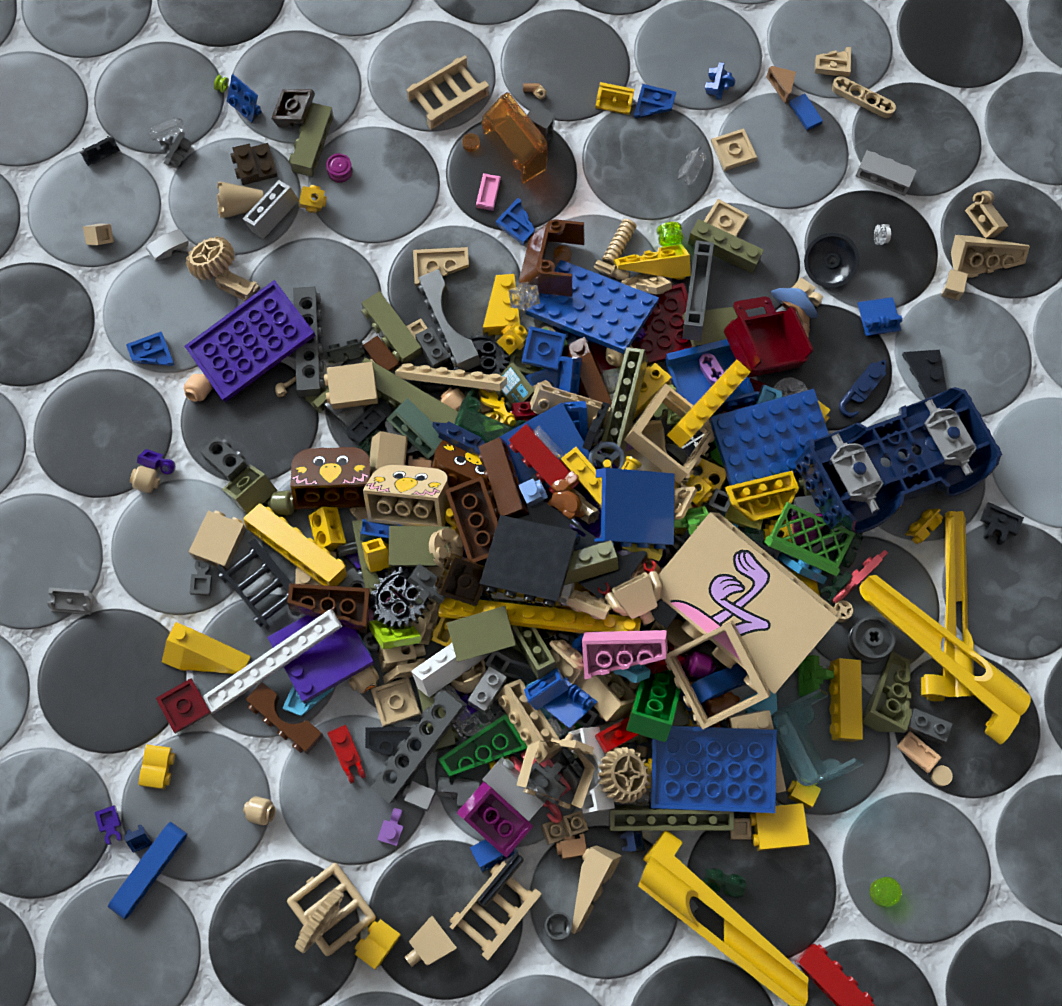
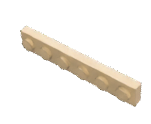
(450, 377)

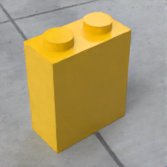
(780, 829)

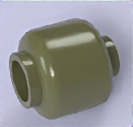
(282, 503)

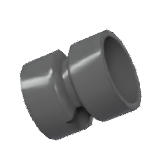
(558, 926)

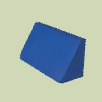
(546, 689)

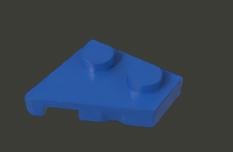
(516, 222)
(150, 350)

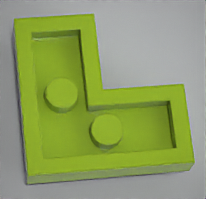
(390, 638)

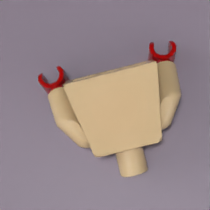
(636, 595)

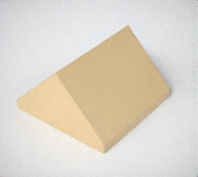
(387, 450)

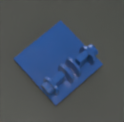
(243, 99)
(879, 316)
(570, 705)

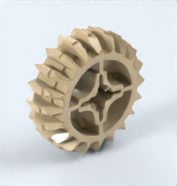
(210, 258)
(618, 786)

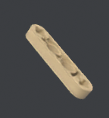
(864, 95)

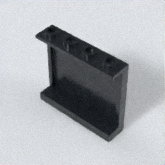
(529, 561)

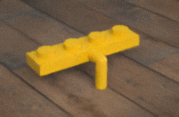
(577, 462)

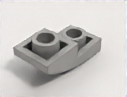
(164, 245)

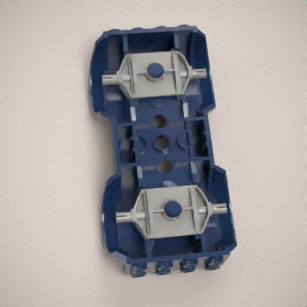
(861, 493)

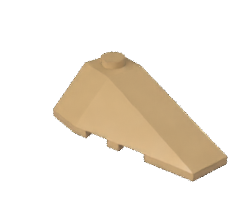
(596, 869)

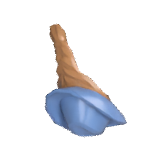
(800, 301)

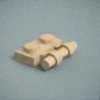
(584, 602)

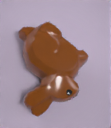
(565, 499)
(720, 704)

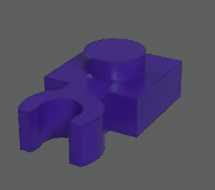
(108, 821)

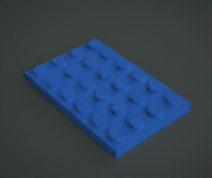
(598, 310)
(767, 436)
(715, 769)

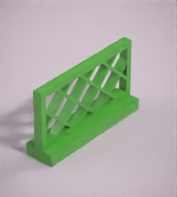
(799, 551)

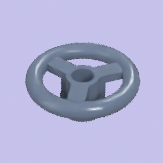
(600, 457)

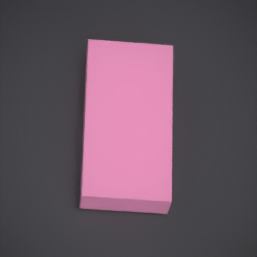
(488, 192)

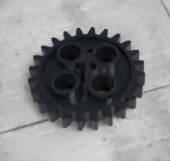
(484, 344)
(388, 611)

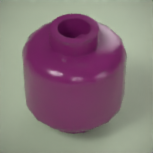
(699, 665)

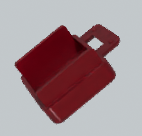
(768, 340)

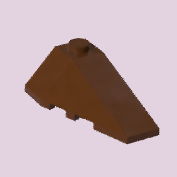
(591, 379)

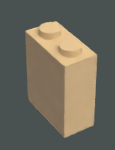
(351, 385)
(218, 539)

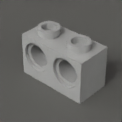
(487, 690)

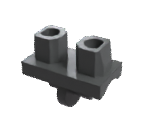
(180, 142)

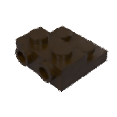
(292, 107)
(253, 163)
(460, 579)

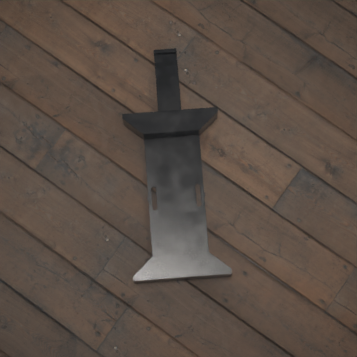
(627, 564)

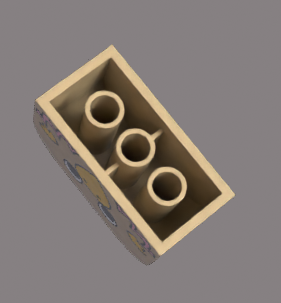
(407, 496)

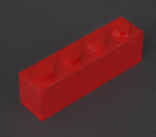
(538, 456)
(831, 979)

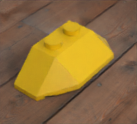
(763, 496)

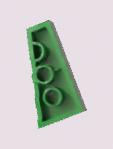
(487, 745)

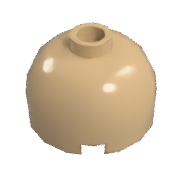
(469, 680)

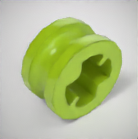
(221, 83)

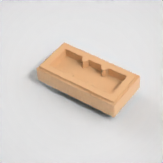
(918, 752)

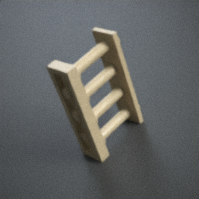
(450, 108)
(502, 930)

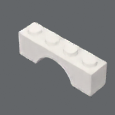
(595, 799)

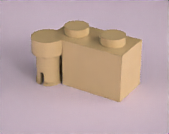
(985, 215)

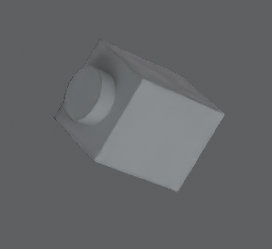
(419, 796)

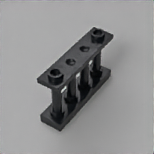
(266, 567)

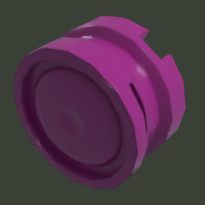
(339, 167)

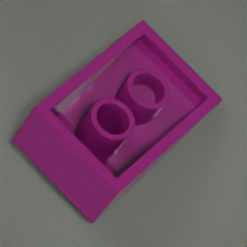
(495, 819)

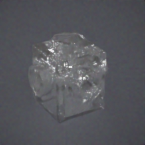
(524, 296)

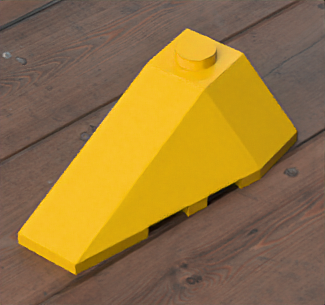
(669, 262)

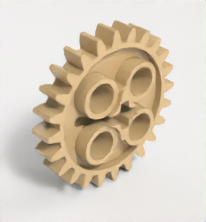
(319, 920)

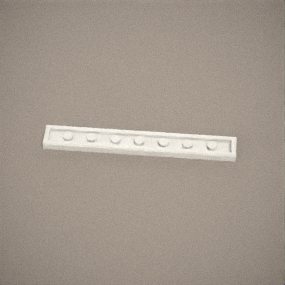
(272, 661)

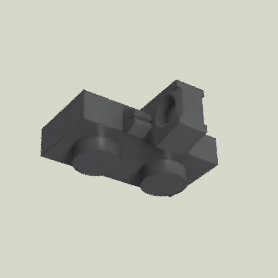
(425, 583)
(548, 779)

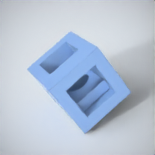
(533, 492)

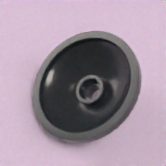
(818, 259)

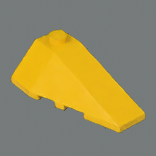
(195, 651)

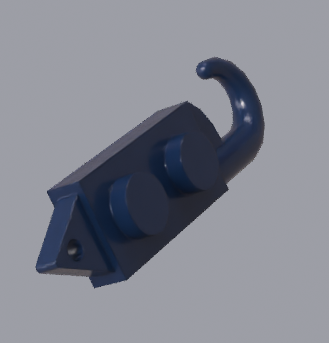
(863, 386)
(459, 437)

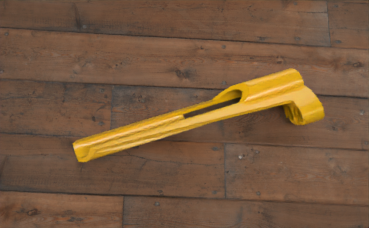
(936, 686)
(993, 689)
(674, 885)

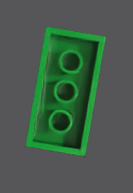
(654, 706)

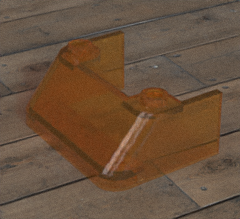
(518, 134)

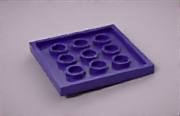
(327, 662)

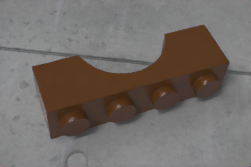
(302, 734)

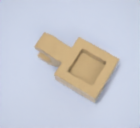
(809, 289)

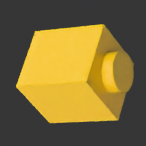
(803, 794)

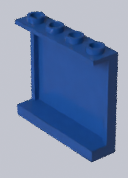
(691, 382)
(559, 427)
(637, 508)

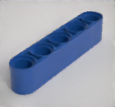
(147, 870)

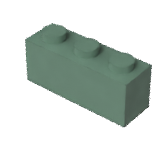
(416, 427)

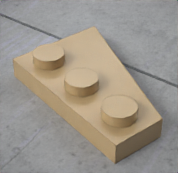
(445, 259)

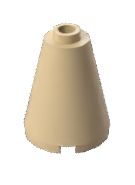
(236, 199)

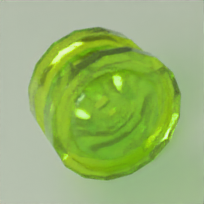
(669, 233)
(885, 891)

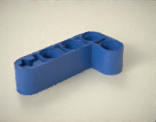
(717, 684)

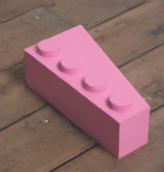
(621, 649)

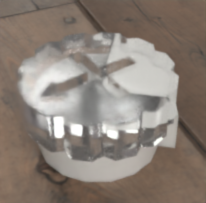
(882, 234)

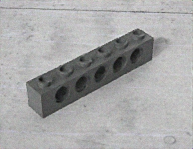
(309, 386)
(454, 707)

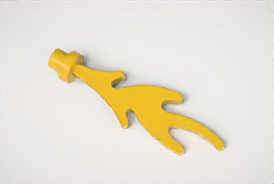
(499, 407)

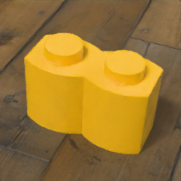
(156, 767)
(377, 944)

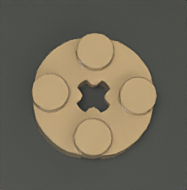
(445, 537)

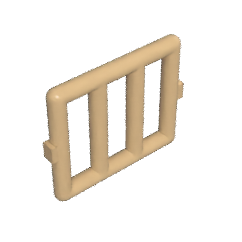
(358, 901)

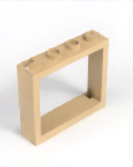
(652, 452)
(690, 697)

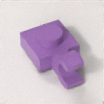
(391, 831)

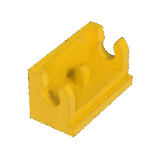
(614, 98)

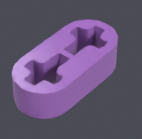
(708, 371)

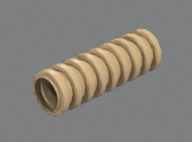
(619, 241)

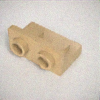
(567, 661)

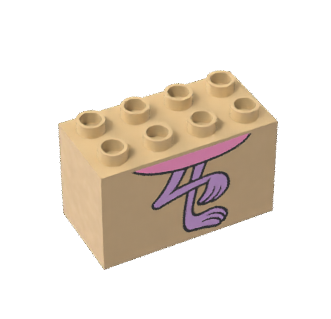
(728, 578)

